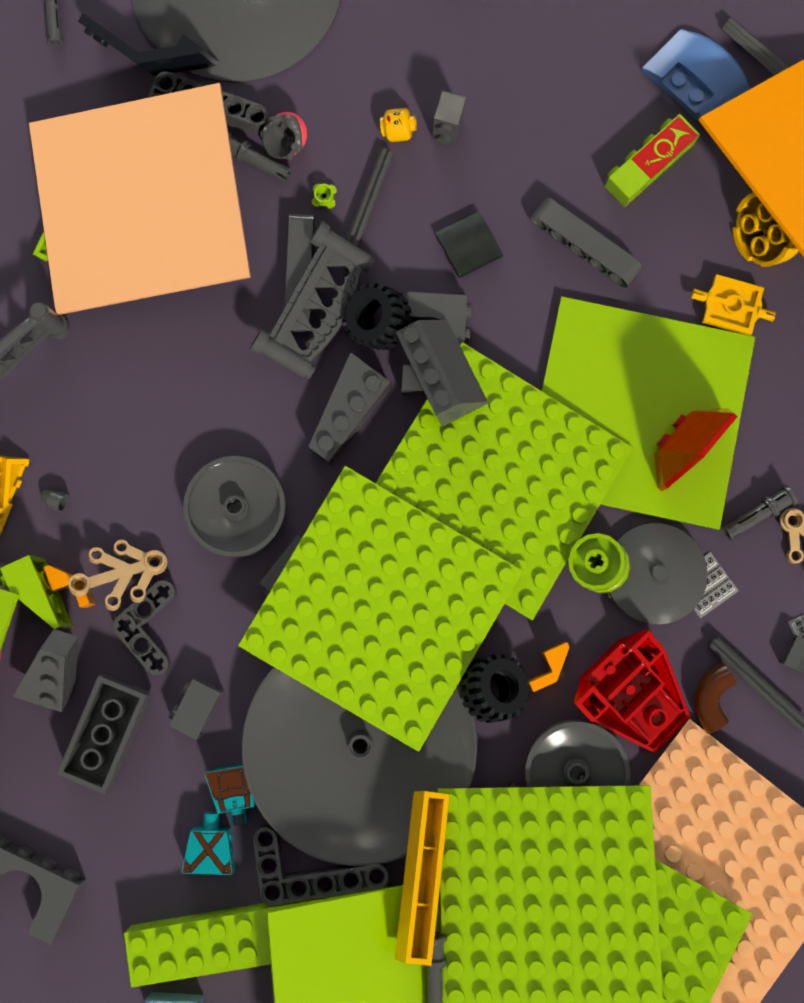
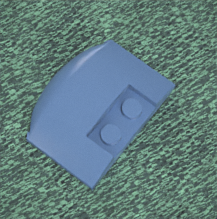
(696, 73)

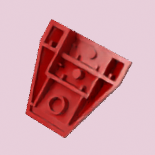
(689, 443)
(634, 692)

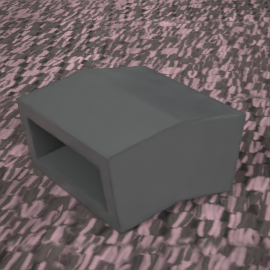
(794, 654)

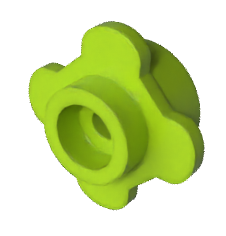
(328, 190)

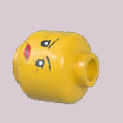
(398, 125)

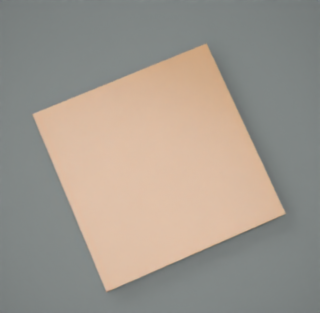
(139, 199)
(738, 839)

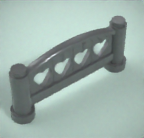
(43, 323)
(280, 343)

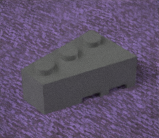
(52, 673)

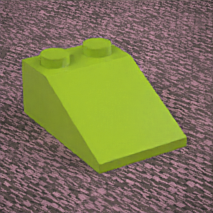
(31, 583)

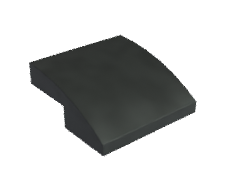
(469, 244)

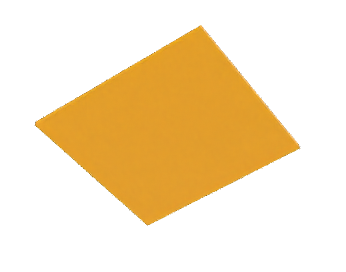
(765, 144)

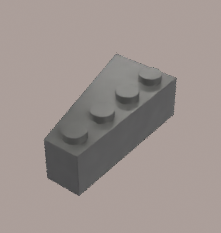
(350, 405)

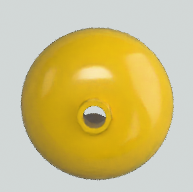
(767, 249)

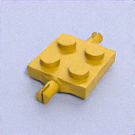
(733, 305)

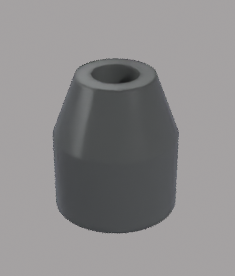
(55, 500)

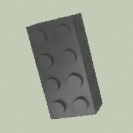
(104, 734)

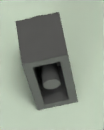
(448, 118)
(195, 708)

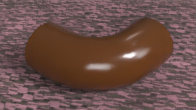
(708, 697)

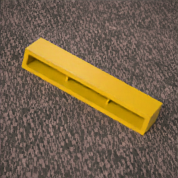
(422, 878)

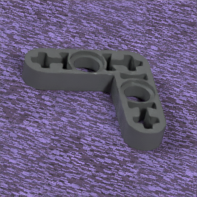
(137, 623)

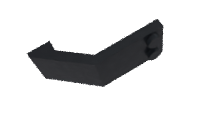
(172, 59)

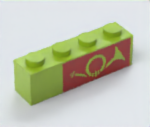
(651, 160)

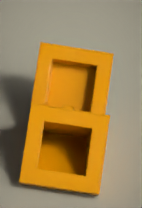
(59, 580)
(554, 660)

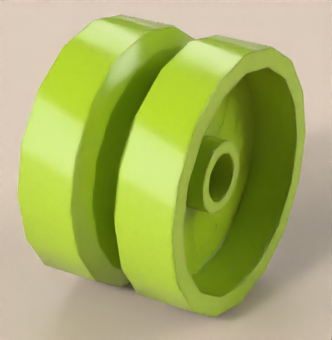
(584, 561)

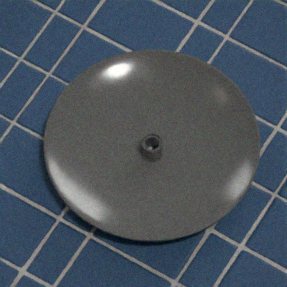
(243, 35)
(339, 799)

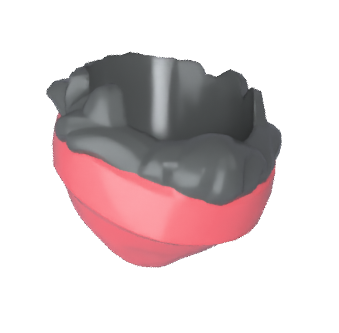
(284, 135)

